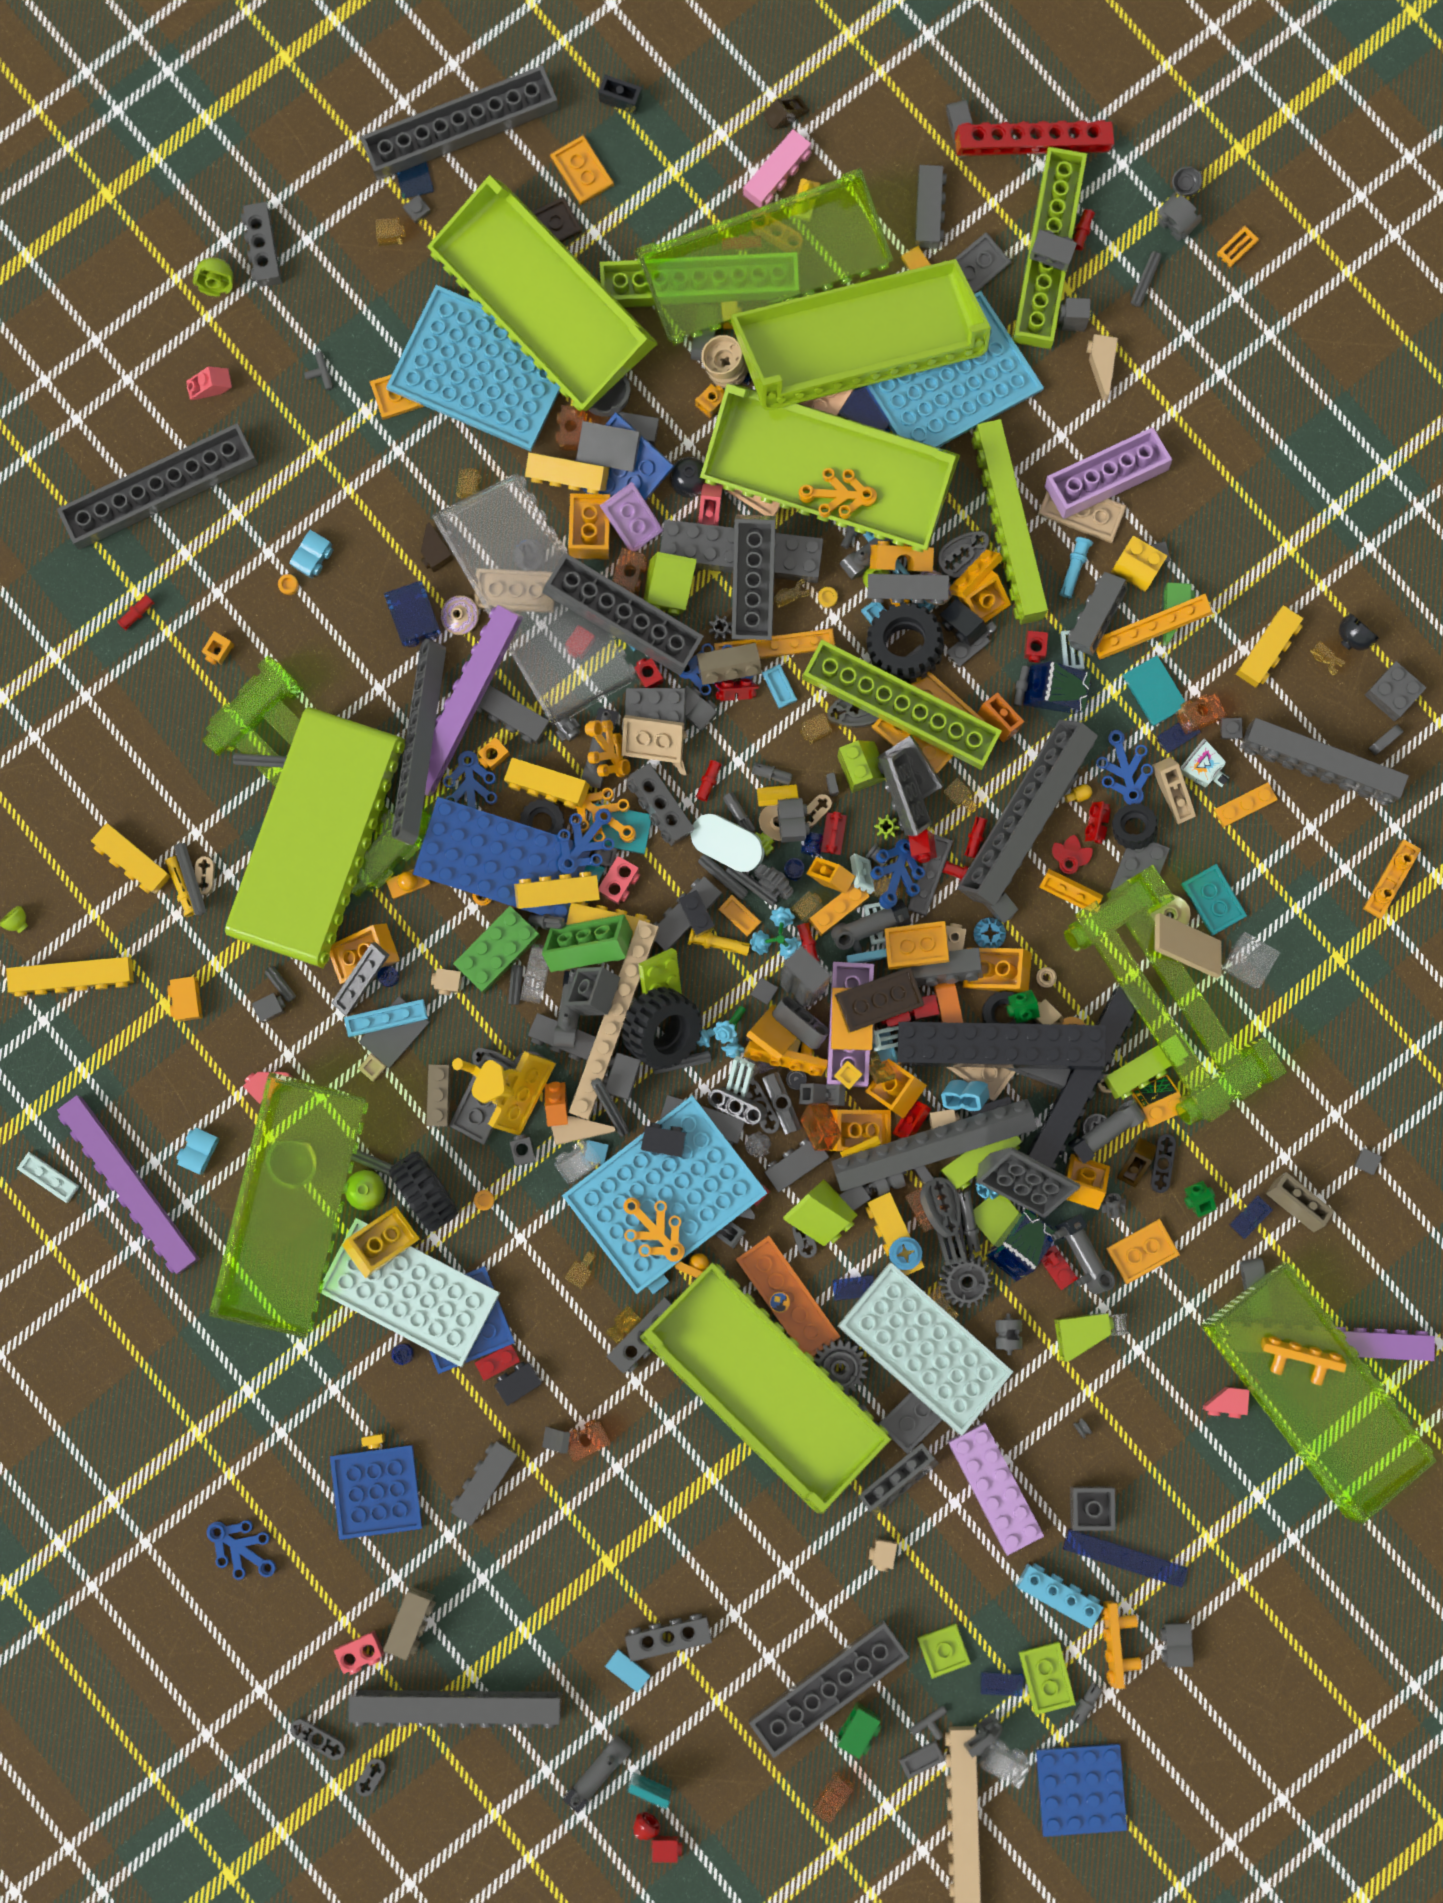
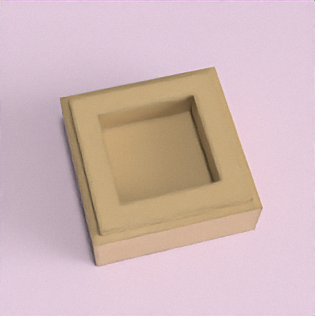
(372, 1067)

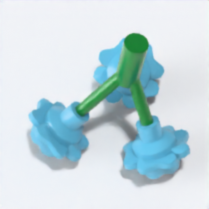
(760, 941)
(726, 1032)

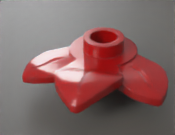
(1071, 852)

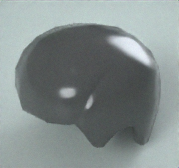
(1187, 181)

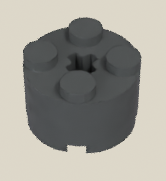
(1178, 216)

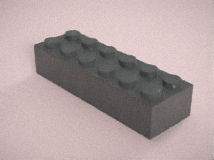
(753, 577)

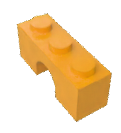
(884, 557)
(838, 909)

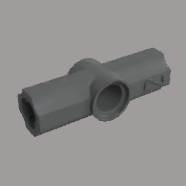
(777, 1090)

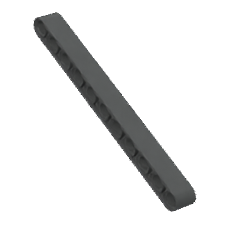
(418, 742)

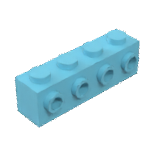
(1060, 1596)

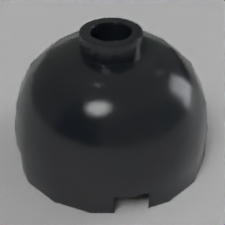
(686, 477)
(1356, 634)

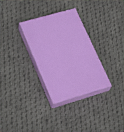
(631, 517)

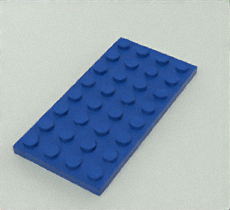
(489, 854)

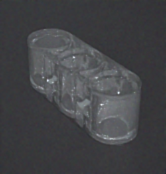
(535, 976)

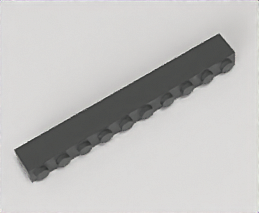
(934, 1145)

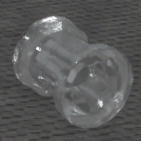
(1119, 1322)

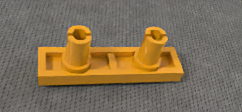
(1391, 879)
(793, 1060)
(1295, 1351)
(1113, 1654)

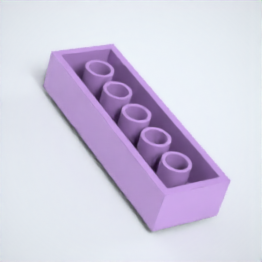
(1108, 473)
(848, 976)
(995, 1488)

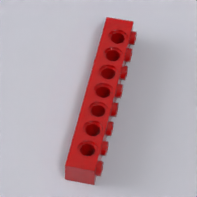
(1007, 145)

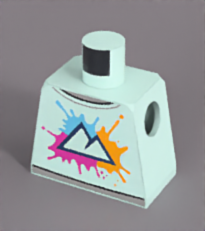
(1204, 766)

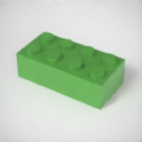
(587, 943)
(497, 949)

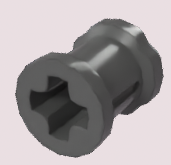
(872, 854)

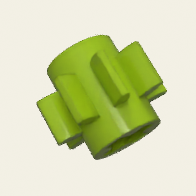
(891, 831)
(766, 842)

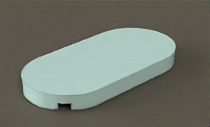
(727, 842)

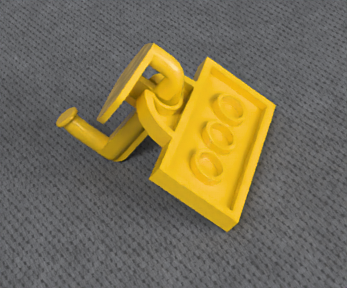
(511, 1090)

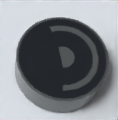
(796, 1078)

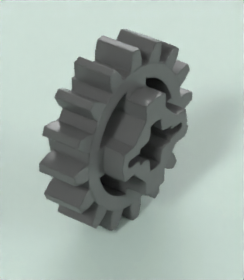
(773, 881)

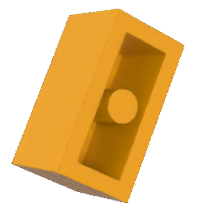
(830, 875)
(185, 999)

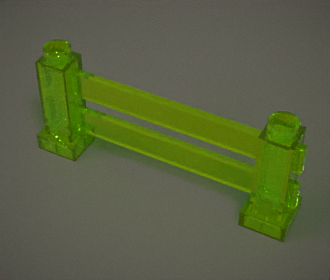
(261, 700)
(1240, 1070)

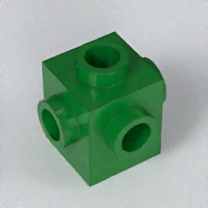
(1023, 1006)
(1197, 1195)

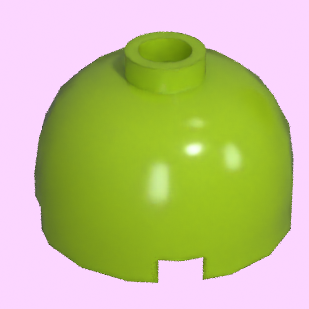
(213, 276)
(365, 1190)

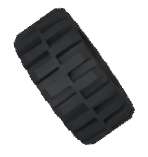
(903, 618)
(645, 1018)
(423, 1191)

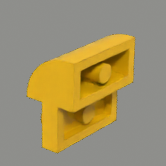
(1139, 563)

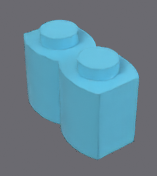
(311, 554)
(965, 1095)
(197, 1151)

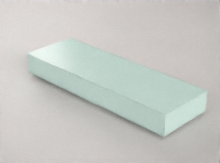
(48, 1177)

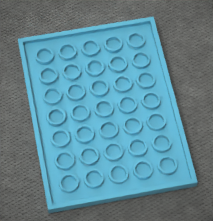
(473, 371)
(958, 396)
(702, 1188)

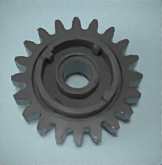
(849, 1357)

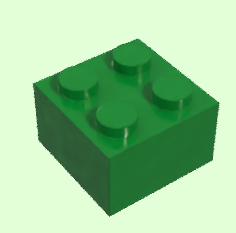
(858, 1731)

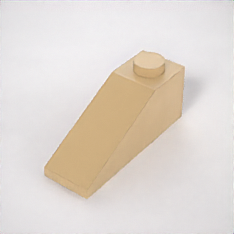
(1102, 358)
(1174, 789)
(579, 1129)

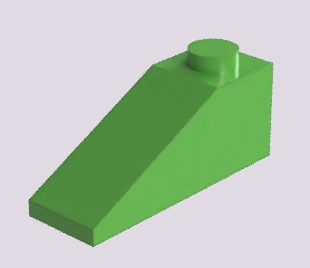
(1174, 595)

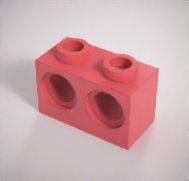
(613, 878)
(356, 1648)

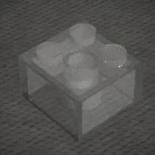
(1250, 960)
(577, 1162)
(1005, 1763)

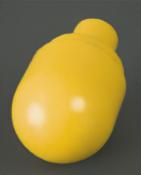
(1079, 793)

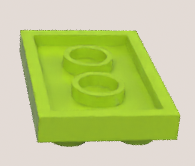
(660, 972)
(1047, 1678)

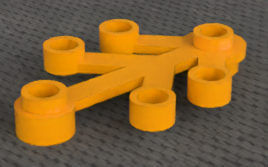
(839, 495)
(620, 765)
(612, 808)
(656, 1232)

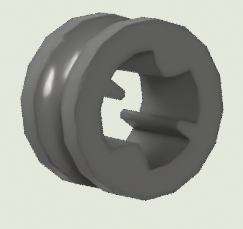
(1082, 1428)

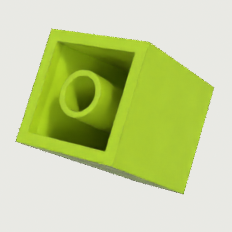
(669, 582)
(860, 764)
(822, 1214)
(1081, 1333)

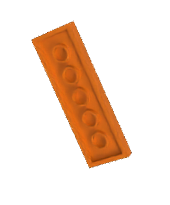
(773, 1274)

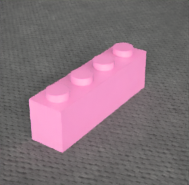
(777, 169)

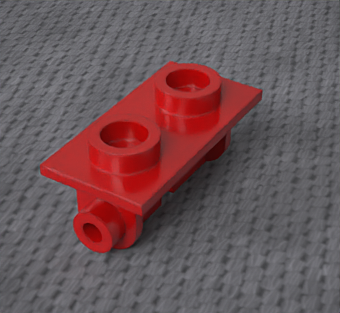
(744, 688)
(1098, 813)
(833, 833)

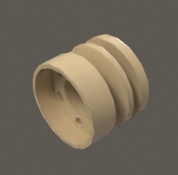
(724, 361)

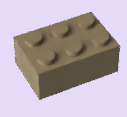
(410, 1623)

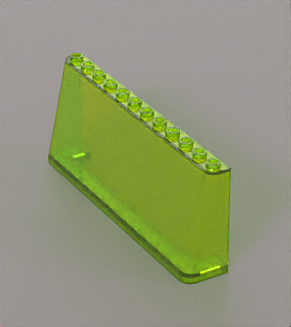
(764, 257)
(288, 1205)
(1340, 1429)

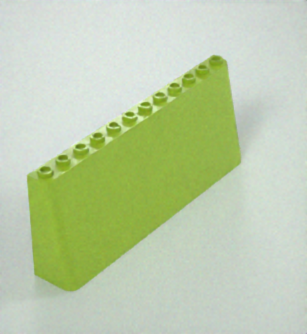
(540, 294)
(861, 334)
(792, 445)
(314, 837)
(766, 1388)

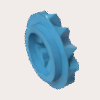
(983, 940)
(914, 1258)

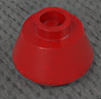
(646, 1826)

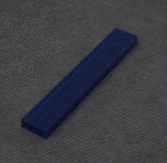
(1125, 1558)

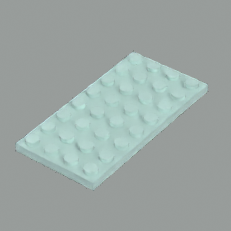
(415, 1299)
(925, 1349)

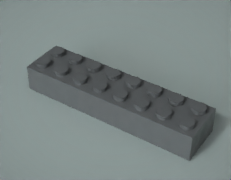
(714, 550)
(622, 614)
(1323, 762)
(804, 977)
(828, 1688)

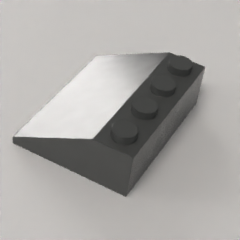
(904, 792)
(1025, 1181)

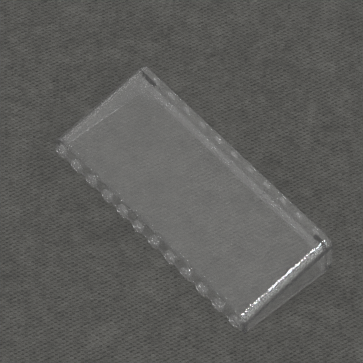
(508, 560)

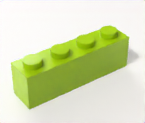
(1137, 1073)
(966, 1165)

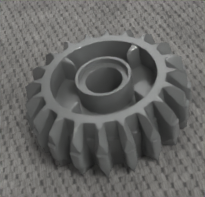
(971, 1291)

